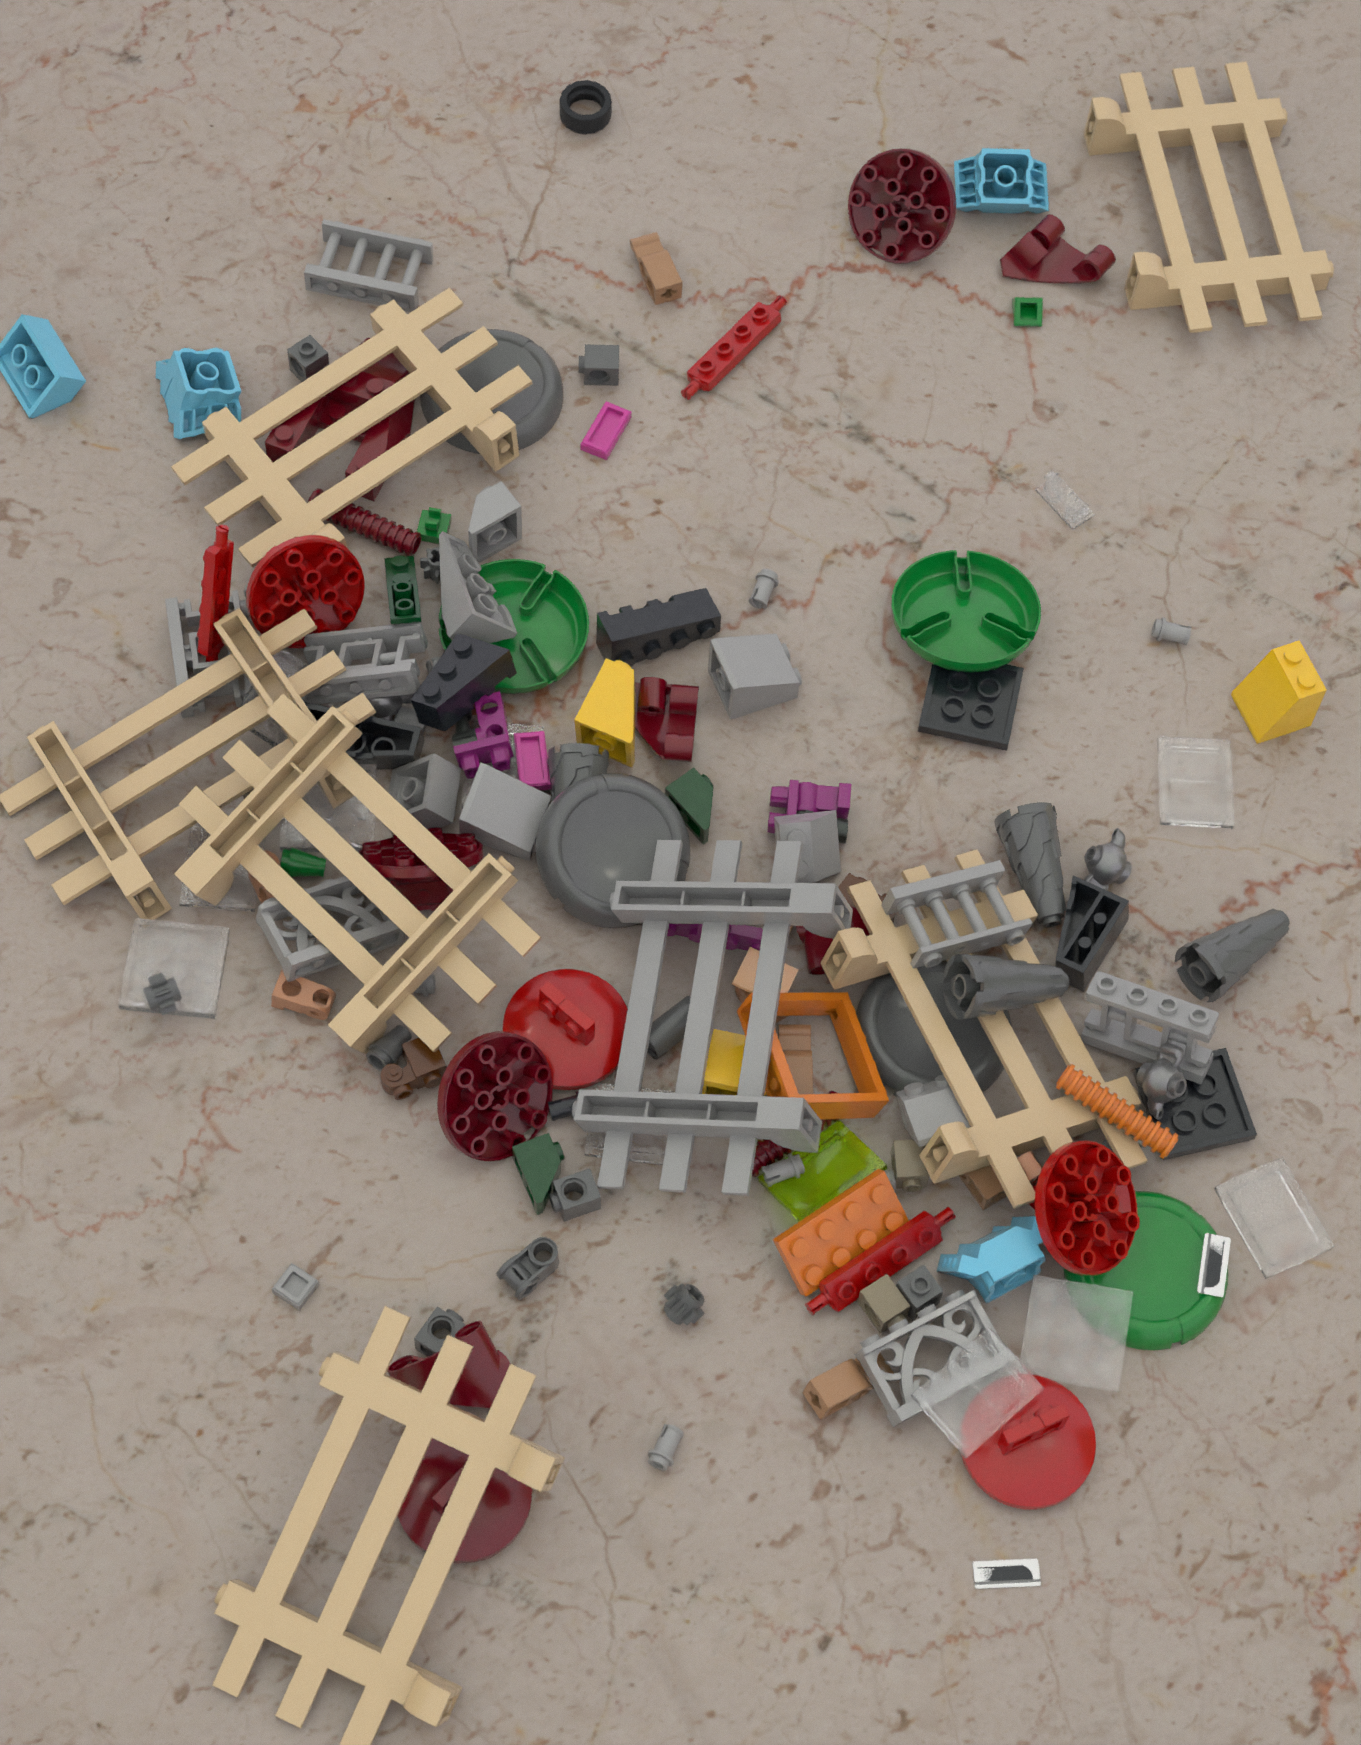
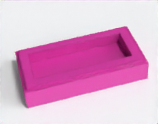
(605, 430)
(532, 759)

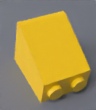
(1280, 693)
(609, 713)
(724, 1063)

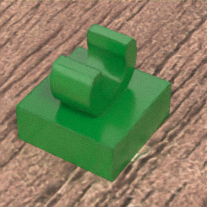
(432, 523)

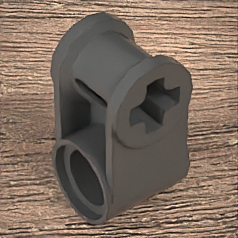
(526, 1272)

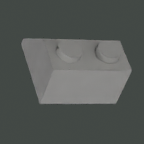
(494, 522)
(427, 789)
(820, 842)
(928, 1107)

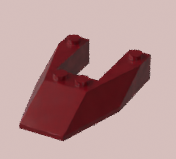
(340, 403)

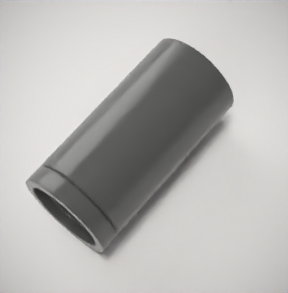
(668, 1029)

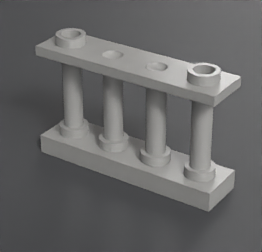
(363, 288)
(956, 886)

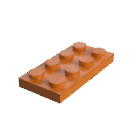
(840, 1231)

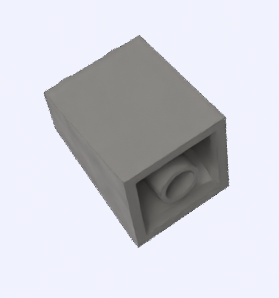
(752, 673)
(503, 812)

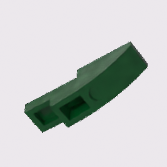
(402, 589)

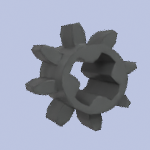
(431, 564)
(162, 993)
(684, 1304)

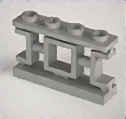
(187, 655)
(387, 675)
(1117, 1028)

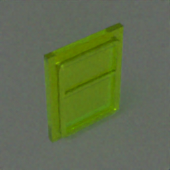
(835, 1168)

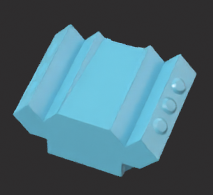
(1001, 182)
(196, 386)
(998, 1260)

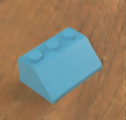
(38, 366)

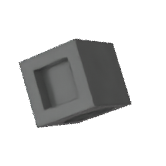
(307, 358)
(600, 365)
(580, 1182)
(919, 1290)
(439, 1319)

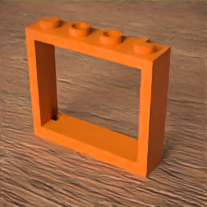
(780, 1083)

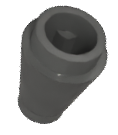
(388, 1048)

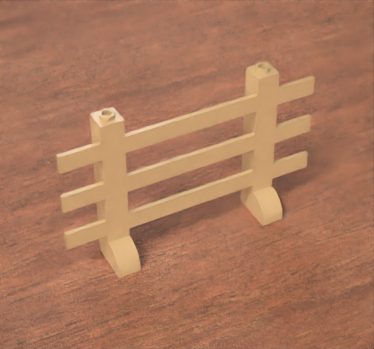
(1204, 126)
(429, 372)
(94, 811)
(431, 939)
(989, 1140)
(324, 1640)

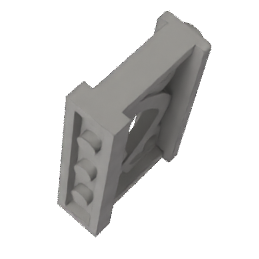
(311, 958)
(905, 1356)

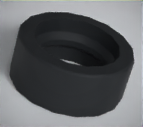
(581, 91)

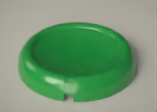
(965, 610)
(548, 622)
(1163, 1274)

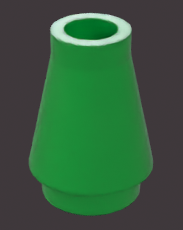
(302, 864)

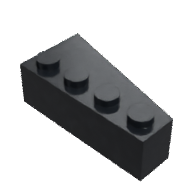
(657, 627)
(382, 742)

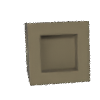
(907, 1166)
(883, 1303)

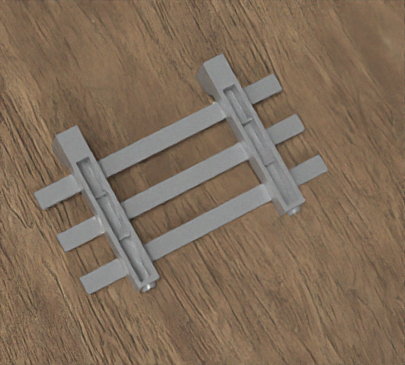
(688, 1112)

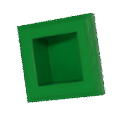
(1027, 311)

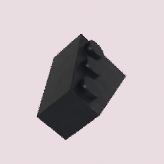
(460, 679)
(1089, 930)

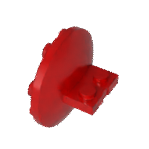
(306, 575)
(573, 1022)
(1086, 1208)
(1037, 1453)

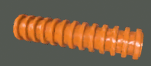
(1117, 1111)

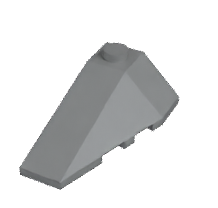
(467, 597)

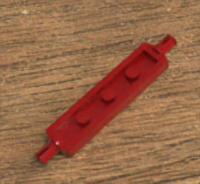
(733, 346)
(215, 592)
(882, 1258)

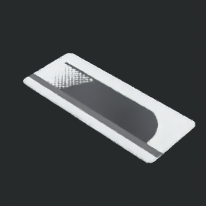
(1214, 1265)
(1006, 1573)

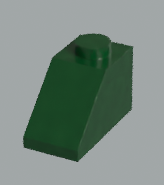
(693, 798)
(538, 1166)

